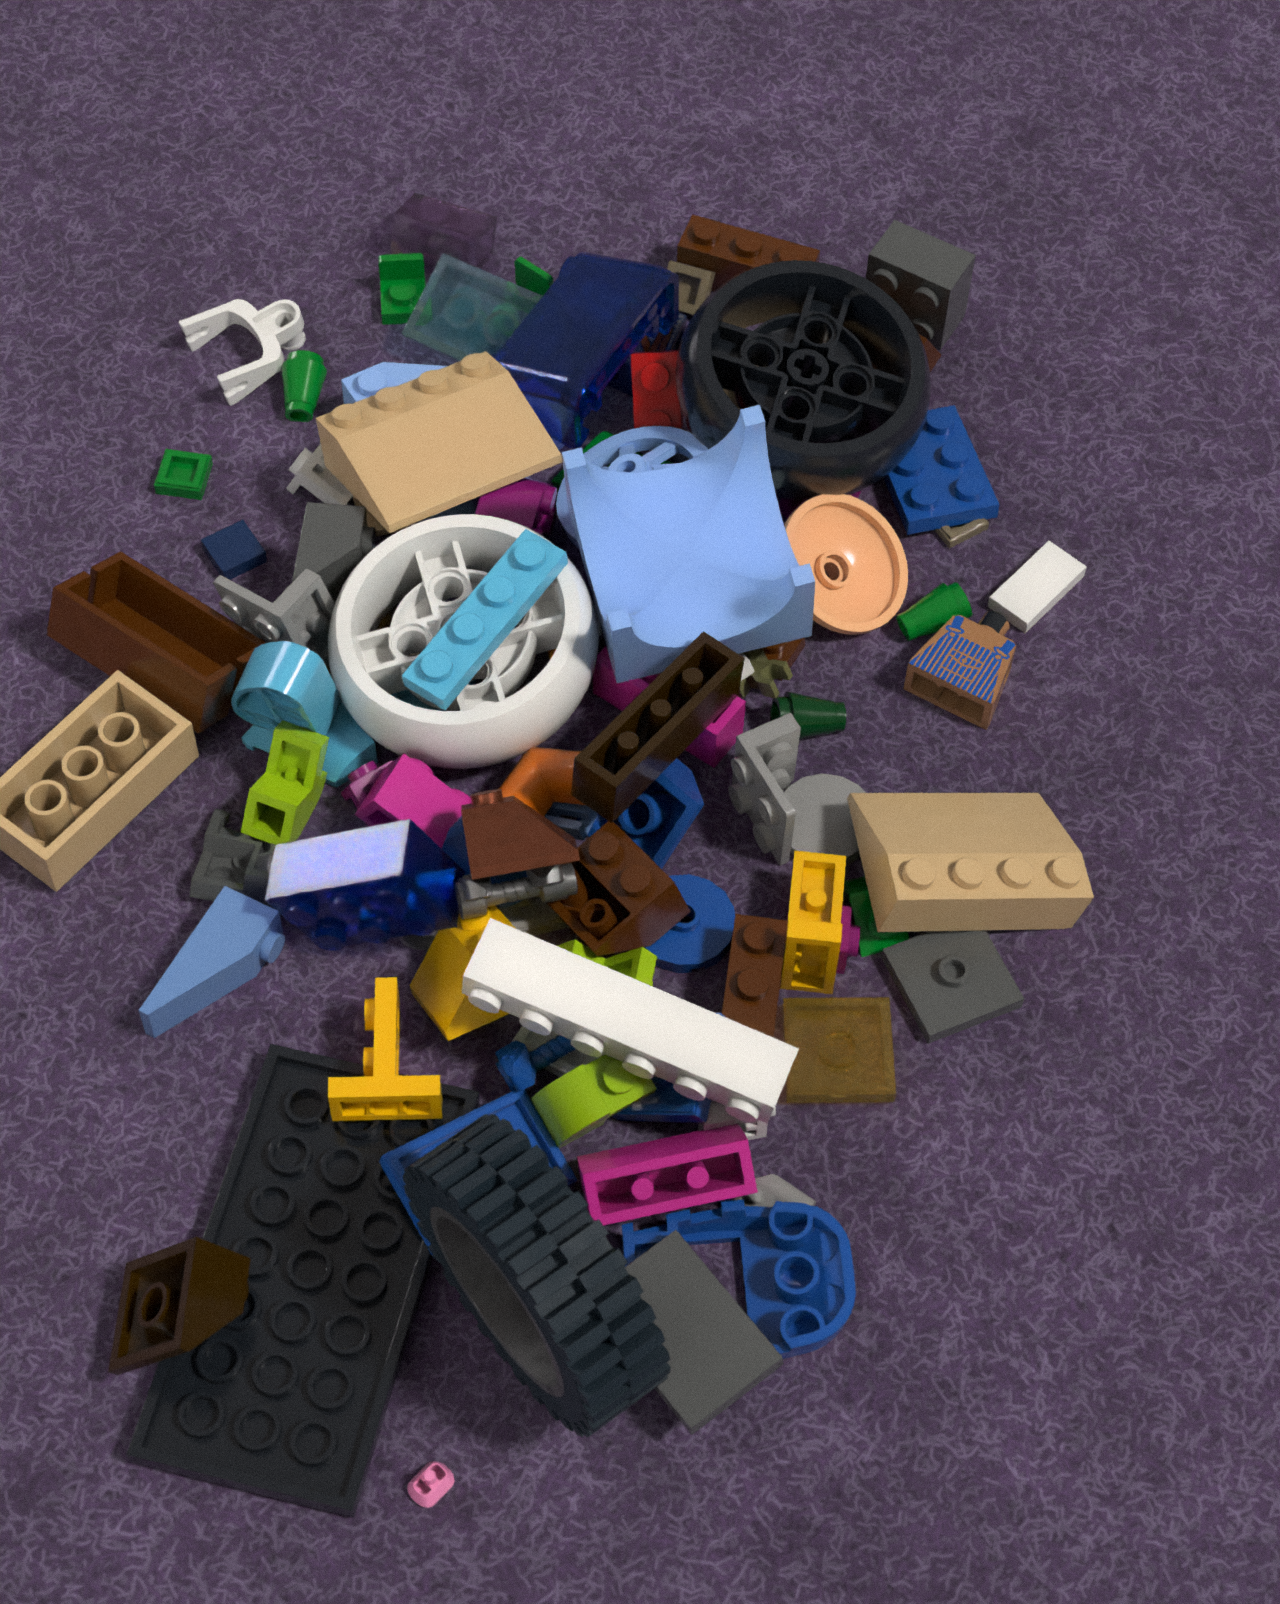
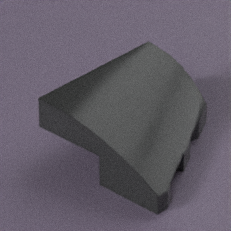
(231, 861)

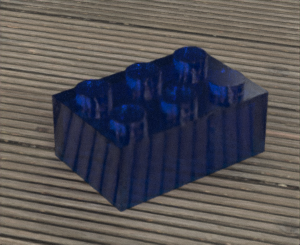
(365, 885)

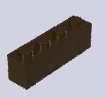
(657, 727)

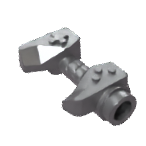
(548, 882)

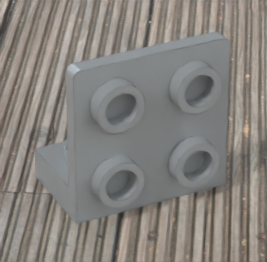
(296, 616)
(761, 771)

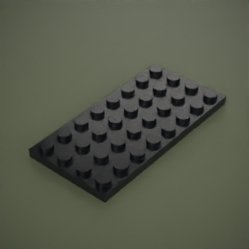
(336, 1271)

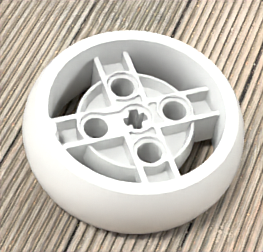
(485, 721)

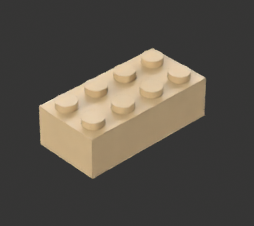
(91, 778)

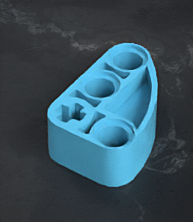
(286, 685)

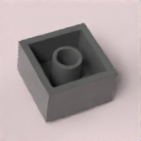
(923, 278)

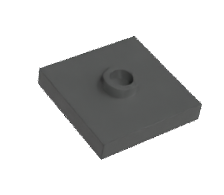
(951, 980)

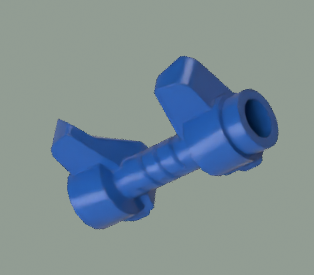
(520, 1066)

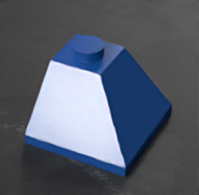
(660, 813)

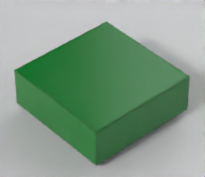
(183, 474)

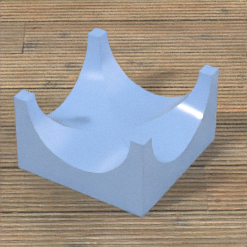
(689, 553)

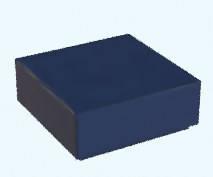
(234, 550)

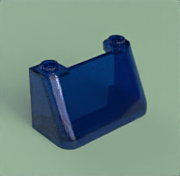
(584, 336)

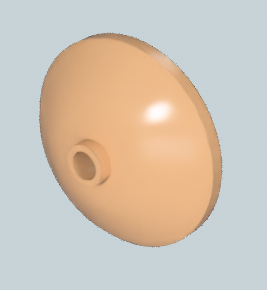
(859, 555)

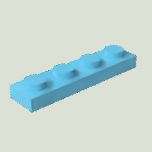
(485, 619)

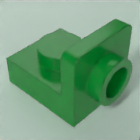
(400, 285)

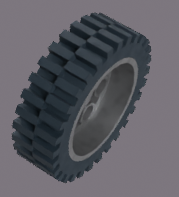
(537, 1273)

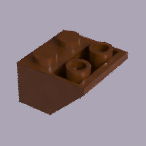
(621, 895)

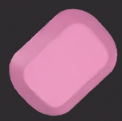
(430, 1484)

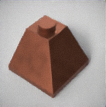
(511, 836)

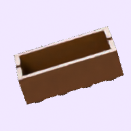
(154, 635)

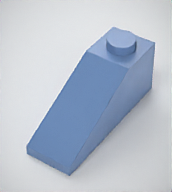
(216, 959)

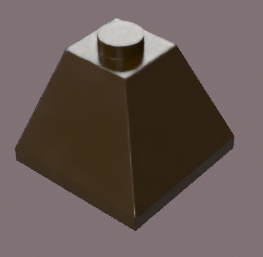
(176, 1301)

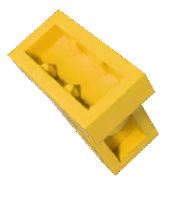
(814, 922)
(382, 1091)

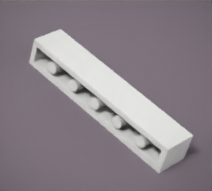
(628, 1022)

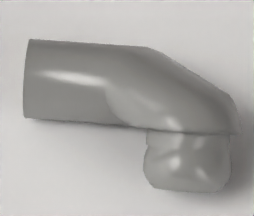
(773, 1189)

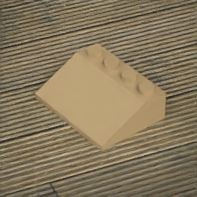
(435, 441)
(968, 862)

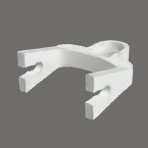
(273, 326)

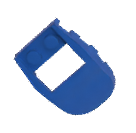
(792, 1262)

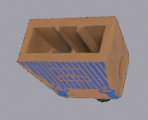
(964, 667)

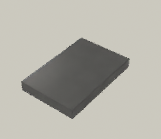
(709, 1337)

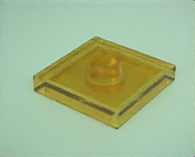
(841, 1050)

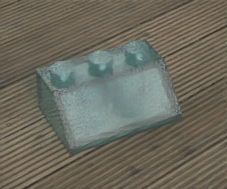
(467, 310)

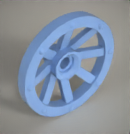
(621, 455)

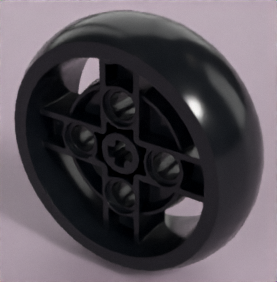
(810, 351)

